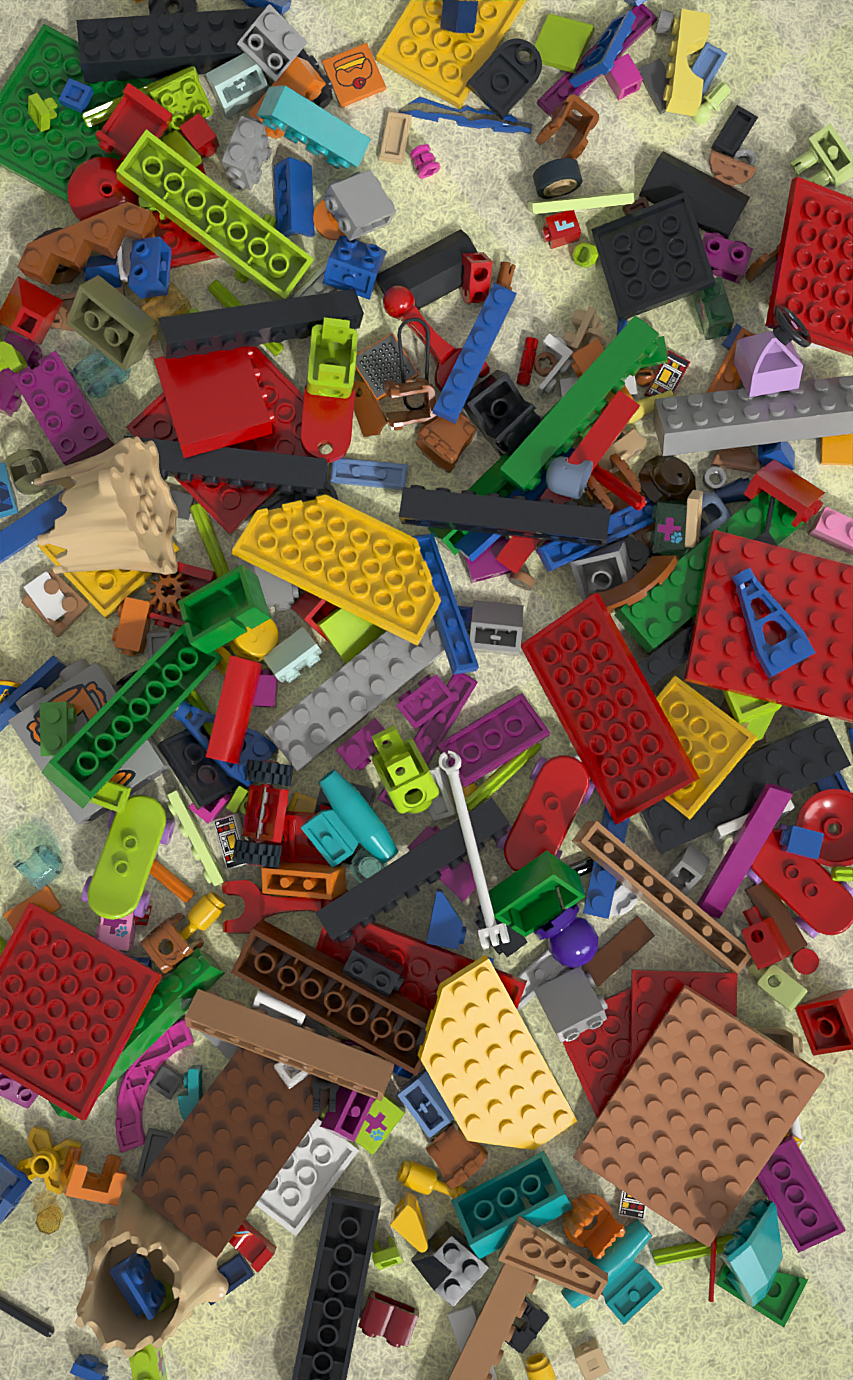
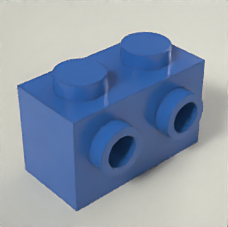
(150, 267)

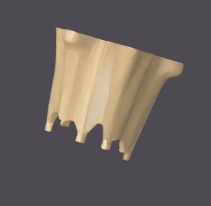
(115, 512)
(172, 1258)

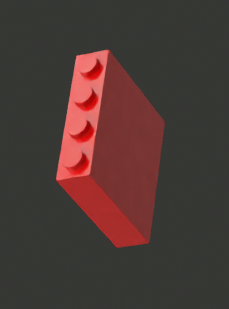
(215, 399)

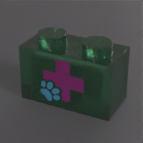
(714, 311)
(669, 527)

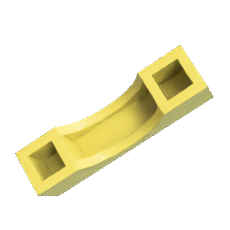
(684, 87)

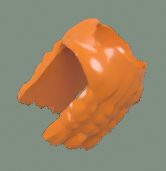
(604, 1230)

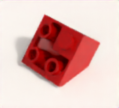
(29, 310)

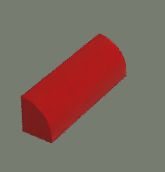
(234, 710)

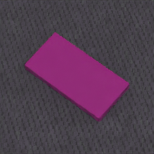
(494, 739)
(799, 1197)

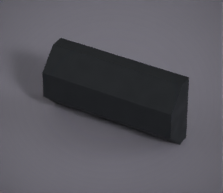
(712, 201)
(430, 271)

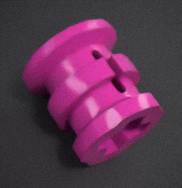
(424, 161)

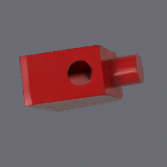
(764, 949)

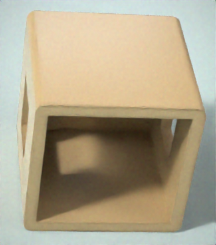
(591, 1351)

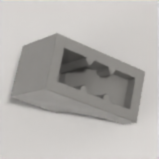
(687, 869)

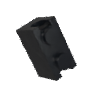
(514, 427)

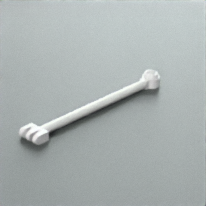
(492, 928)

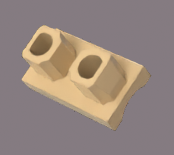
(588, 331)

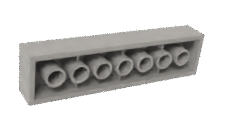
(737, 420)
(352, 695)

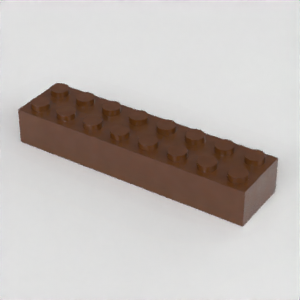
(319, 989)

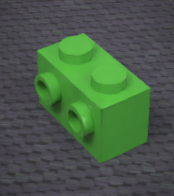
(56, 726)

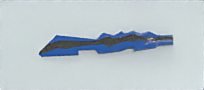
(466, 117)

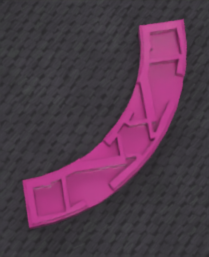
(137, 1080)

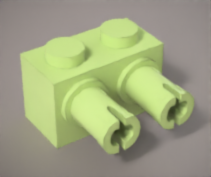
(832, 155)

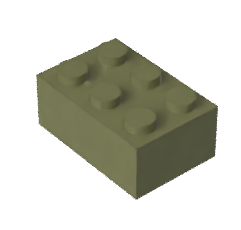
(111, 322)

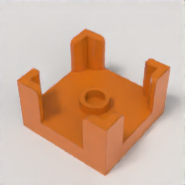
(89, 1185)

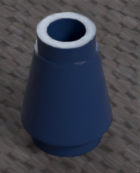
(734, 491)

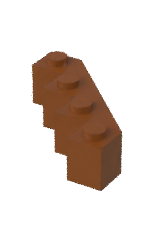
(74, 243)

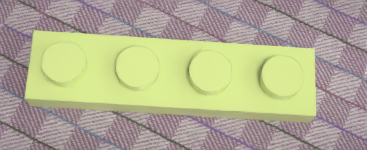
(200, 847)

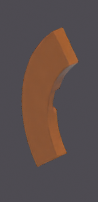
(635, 589)

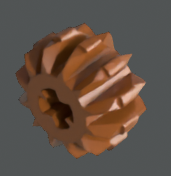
(169, 601)

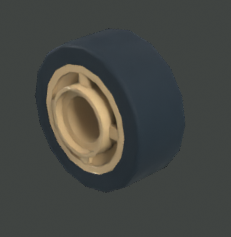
(557, 178)

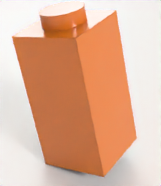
(133, 626)

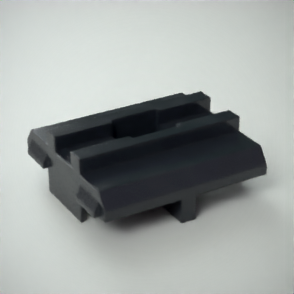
(534, 1322)

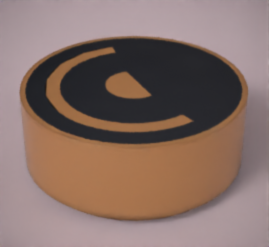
(522, 580)

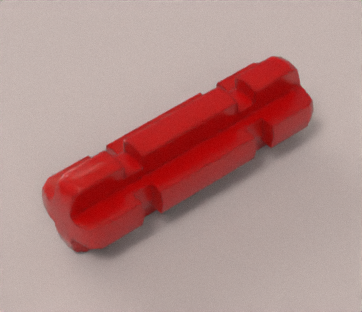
(527, 361)

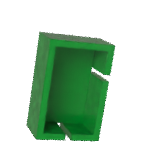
(224, 609)
(531, 895)

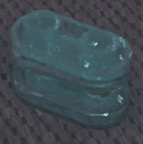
(99, 384)

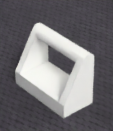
(277, 1008)

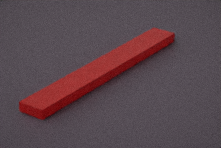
(591, 448)

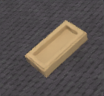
(395, 137)
(693, 518)

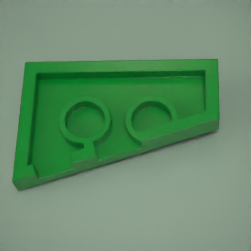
(778, 1301)

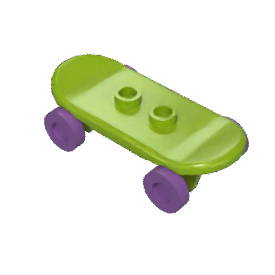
(127, 859)

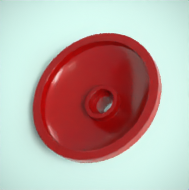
(86, 186)
(818, 813)

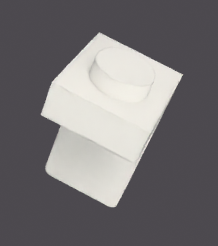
(563, 354)

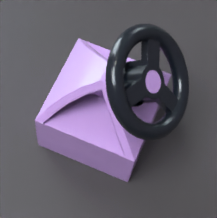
(769, 360)

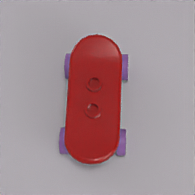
(547, 811)
(805, 887)

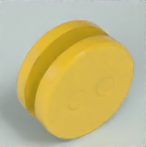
(256, 641)

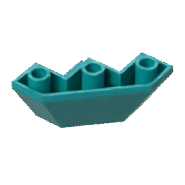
(754, 1252)

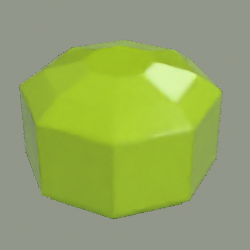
(585, 254)

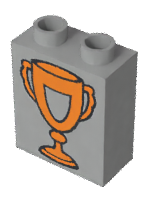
(89, 690)

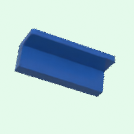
(294, 197)

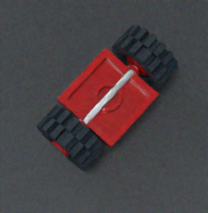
(264, 813)

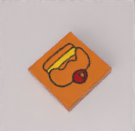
(354, 75)

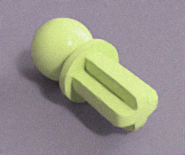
(713, 100)

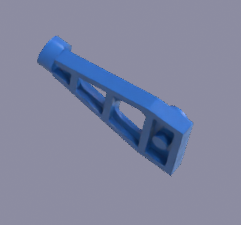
(783, 654)
(257, 745)

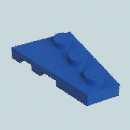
(609, 46)

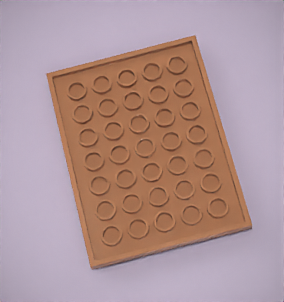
(698, 1115)

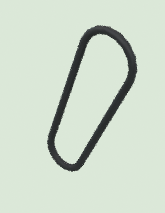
(401, 356)

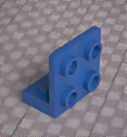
(354, 266)
(12, 1187)
(139, 1285)

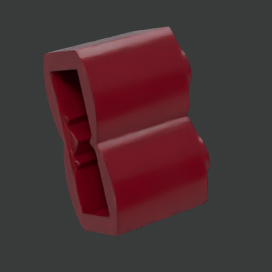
(388, 1319)

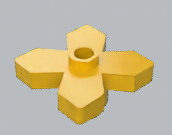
(44, 1149)

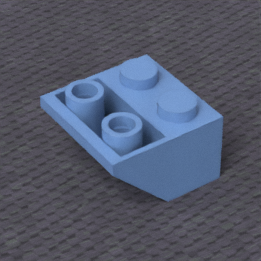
(425, 1103)

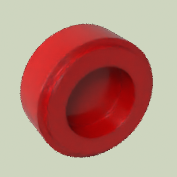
(805, 961)

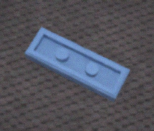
(369, 473)

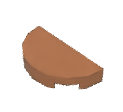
(730, 170)
(737, 459)

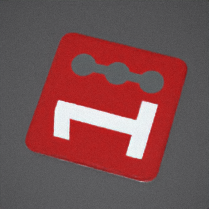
(143, 921)

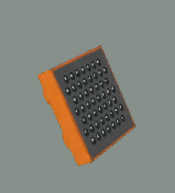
(382, 363)

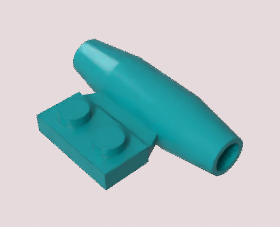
(349, 822)
(629, 1283)

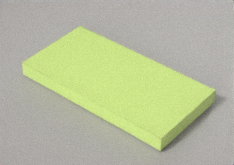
(580, 202)

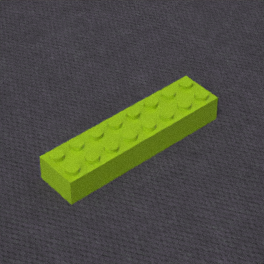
(213, 217)

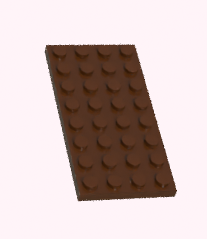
(229, 1149)

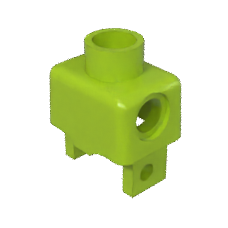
(332, 364)
(414, 785)

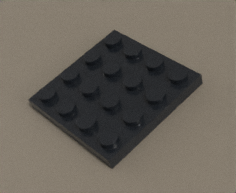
(653, 257)

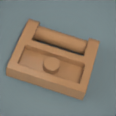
(73, 604)

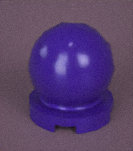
(570, 938)

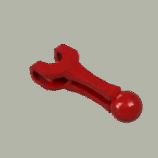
(400, 304)
(261, 906)

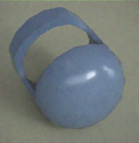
(568, 478)
(715, 511)

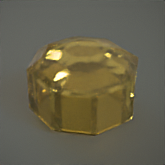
(49, 1220)

